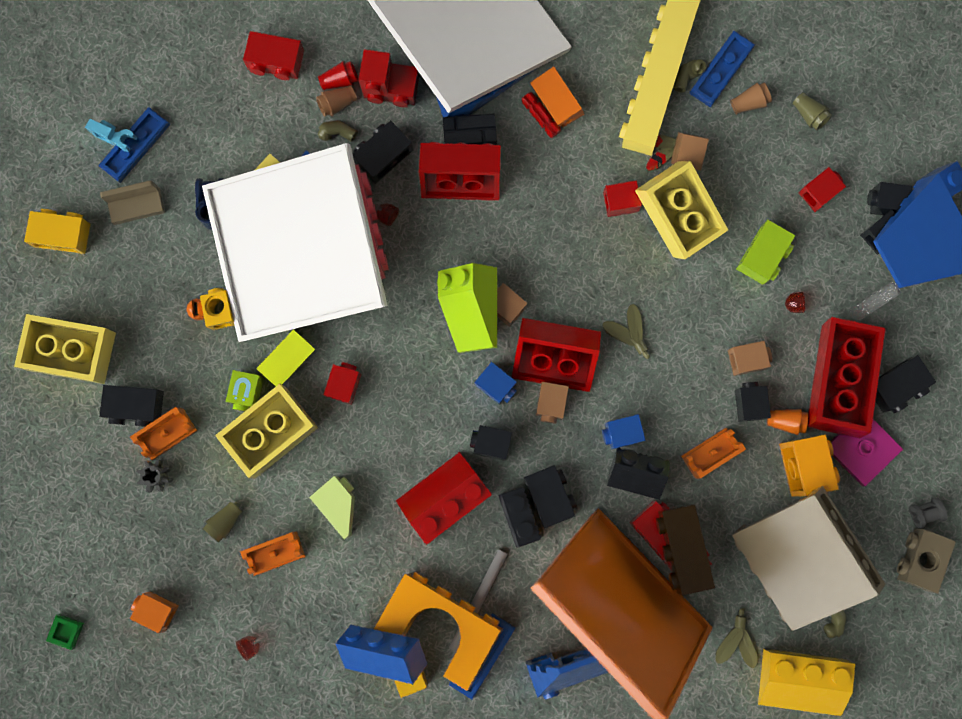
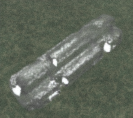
(874, 301)

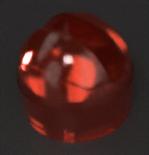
(387, 211)
(796, 302)
(247, 648)

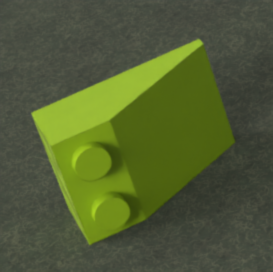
(470, 305)

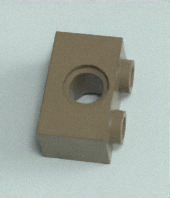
(938, 553)

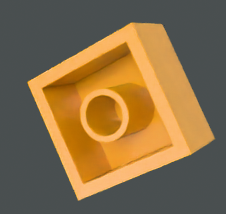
(809, 465)

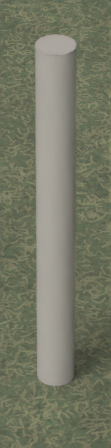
(483, 591)

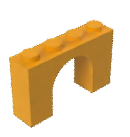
(476, 632)

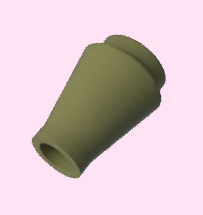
(812, 111)
(222, 522)

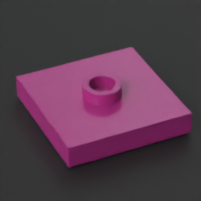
(866, 455)

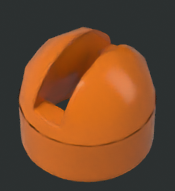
(191, 312)

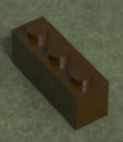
(685, 550)

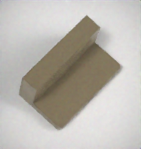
(133, 202)

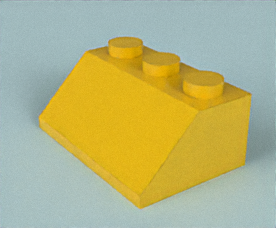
(805, 682)

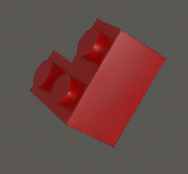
(387, 81)

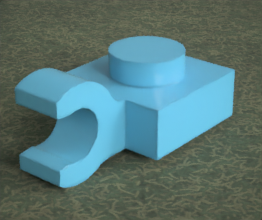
(106, 132)

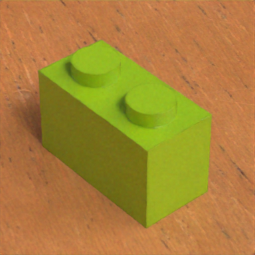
(766, 252)

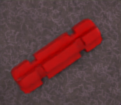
(541, 115)

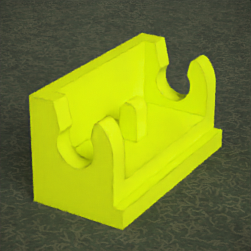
(285, 358)

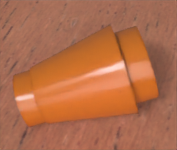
(789, 420)

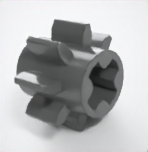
(160, 479)

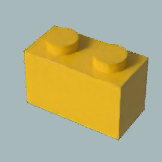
(57, 232)

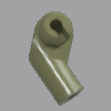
(687, 72)
(335, 127)
(837, 625)

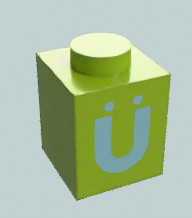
(244, 390)

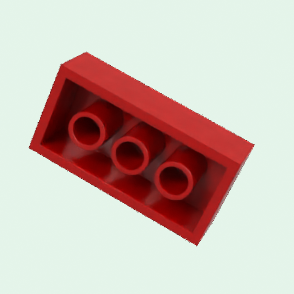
(846, 377)

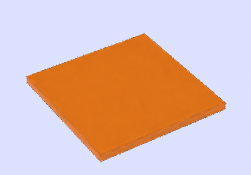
(625, 613)

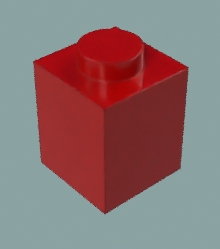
(822, 189)
(621, 198)
(343, 383)

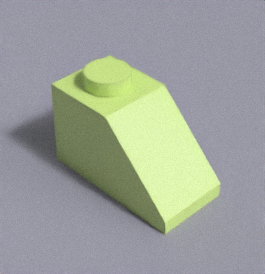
(336, 504)

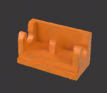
(557, 97)
(164, 433)
(712, 453)
(273, 553)

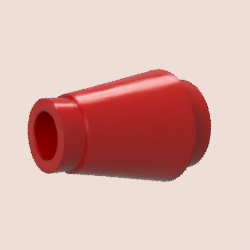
(339, 76)

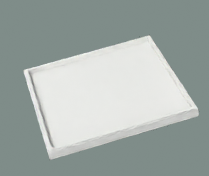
(472, 44)
(295, 243)

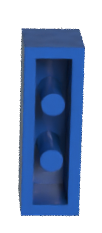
(381, 654)

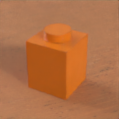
(153, 611)

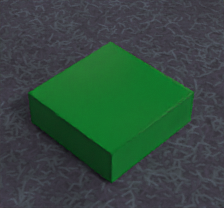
(64, 632)

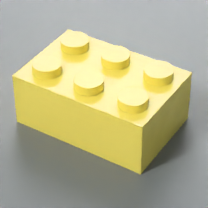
(682, 209)
(65, 349)
(266, 431)

